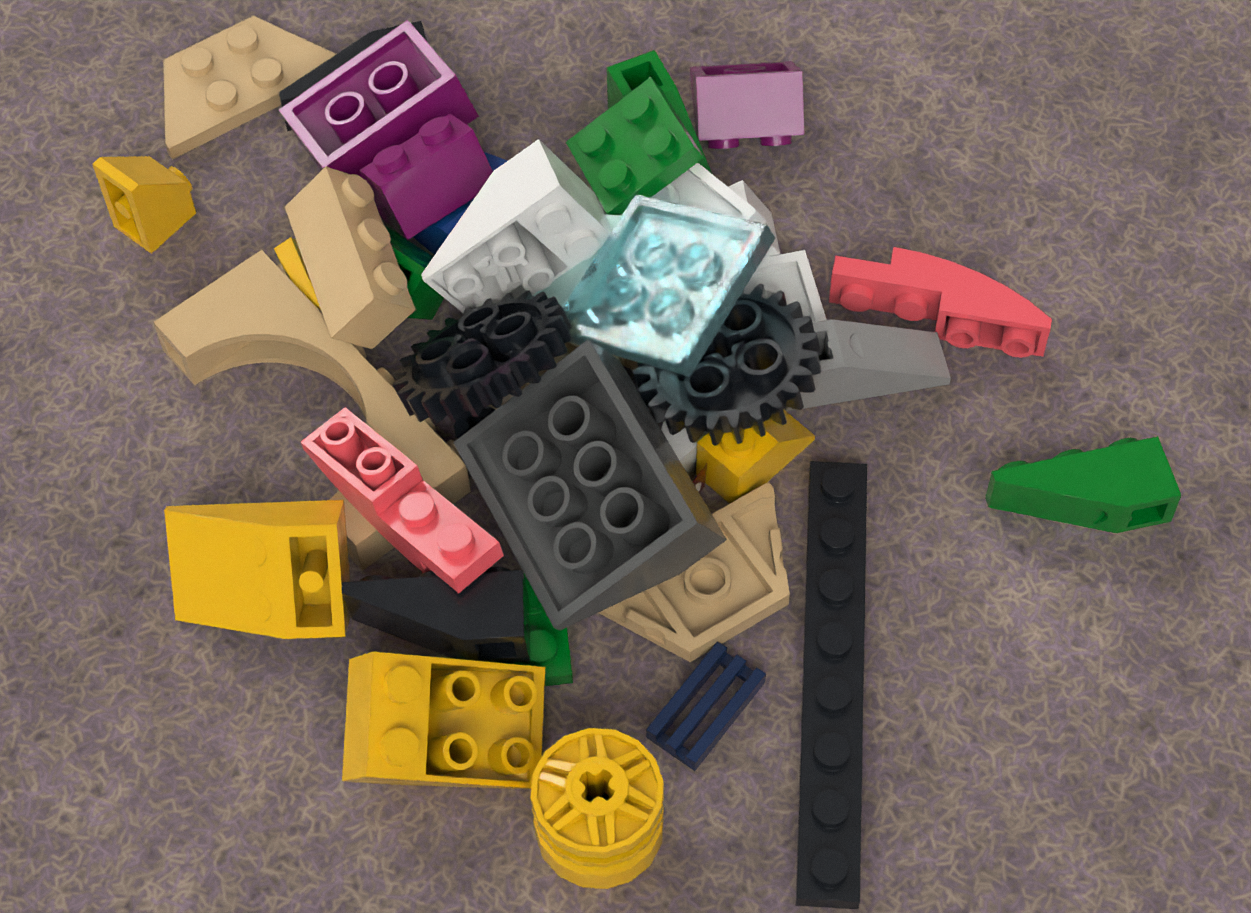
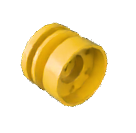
(604, 839)

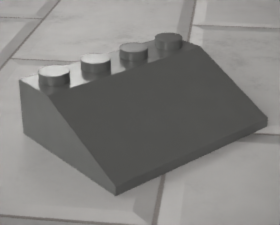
(587, 488)

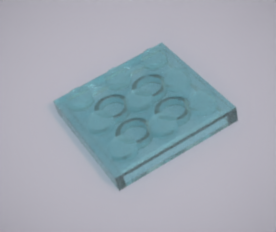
(665, 282)

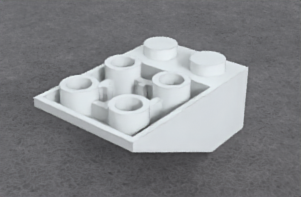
(519, 232)

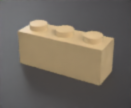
(349, 258)

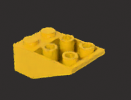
(261, 567)
(442, 722)

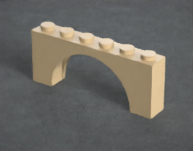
(265, 318)

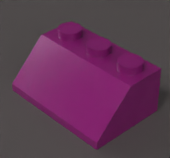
(376, 101)

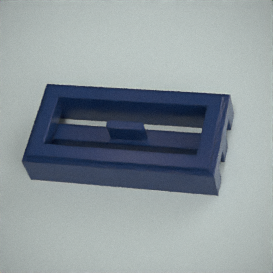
(734, 668)

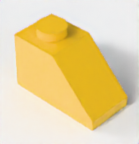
(144, 198)
(743, 467)

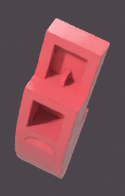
(964, 302)
(399, 502)

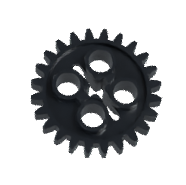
(482, 357)
(744, 377)

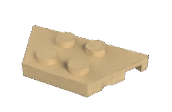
(231, 80)
(720, 592)

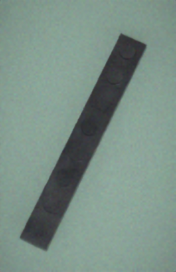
(832, 688)

